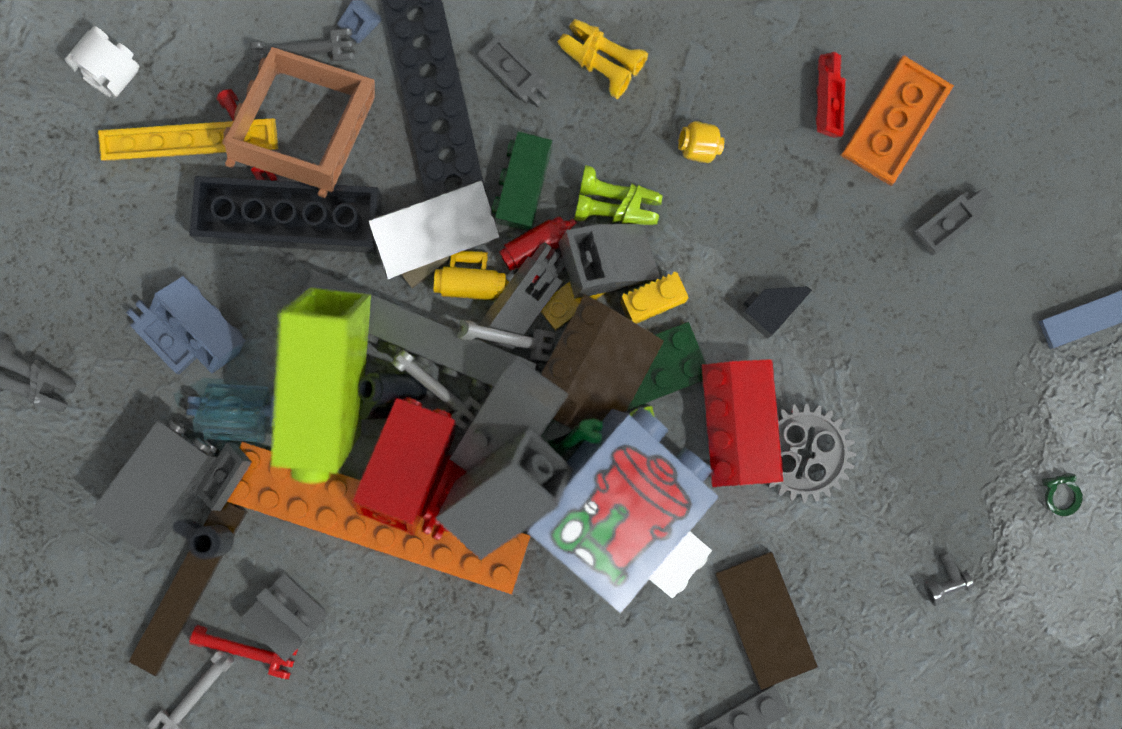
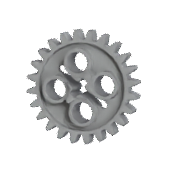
(832, 460)

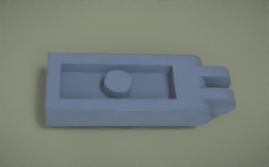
(160, 338)

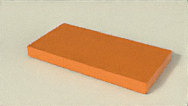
(897, 120)

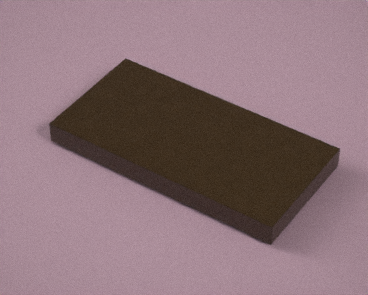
(766, 620)

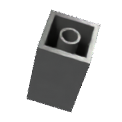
(156, 484)
(505, 493)

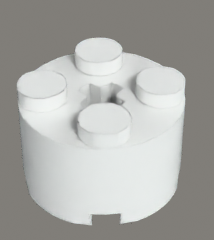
(102, 63)

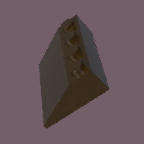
(599, 362)

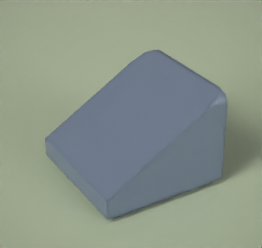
(360, 19)

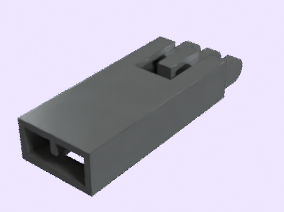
(514, 307)

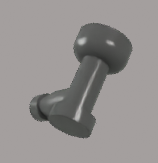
(957, 581)

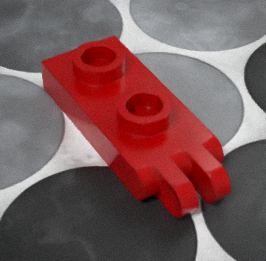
(447, 475)

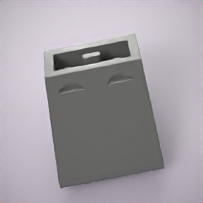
(607, 258)

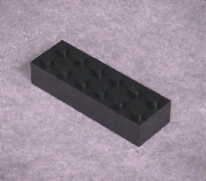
(283, 214)

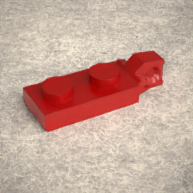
(830, 96)

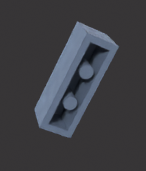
(197, 324)

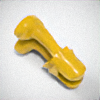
(588, 56)

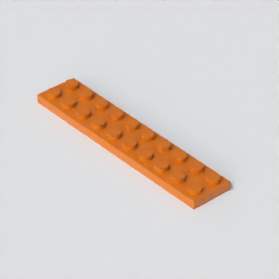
(330, 510)

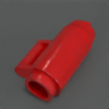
(527, 244)

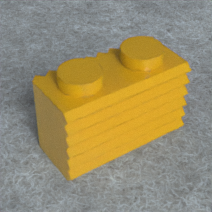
(654, 298)

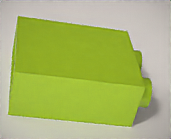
(318, 381)

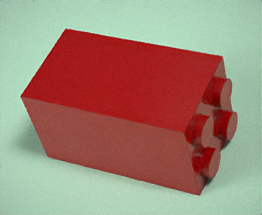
(404, 465)

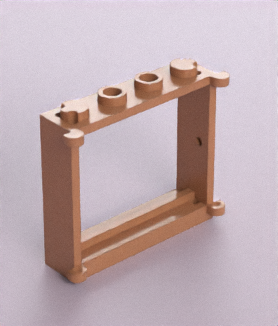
(327, 173)

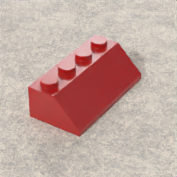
(742, 423)

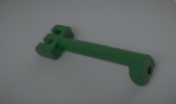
(583, 430)

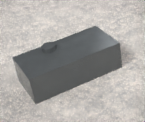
(516, 402)

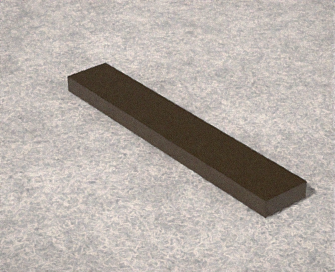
(182, 598)

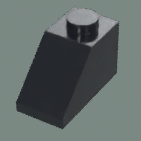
(773, 307)

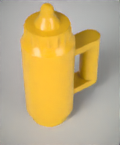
(469, 282)

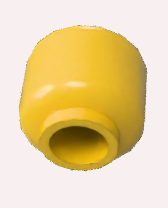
(700, 142)

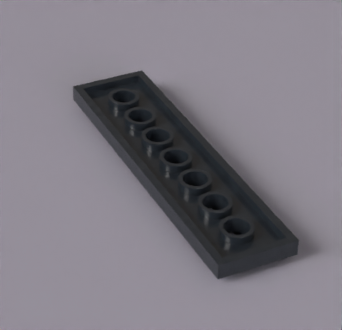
(417, 88)

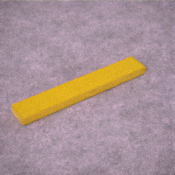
(180, 140)

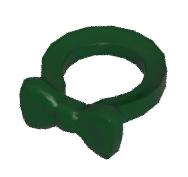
(1051, 484)

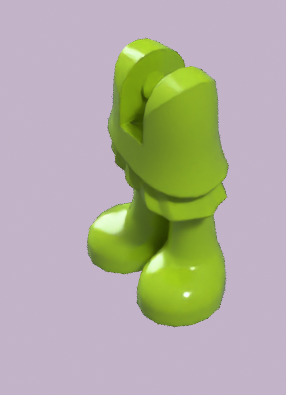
(630, 197)

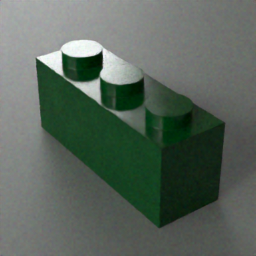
(522, 181)

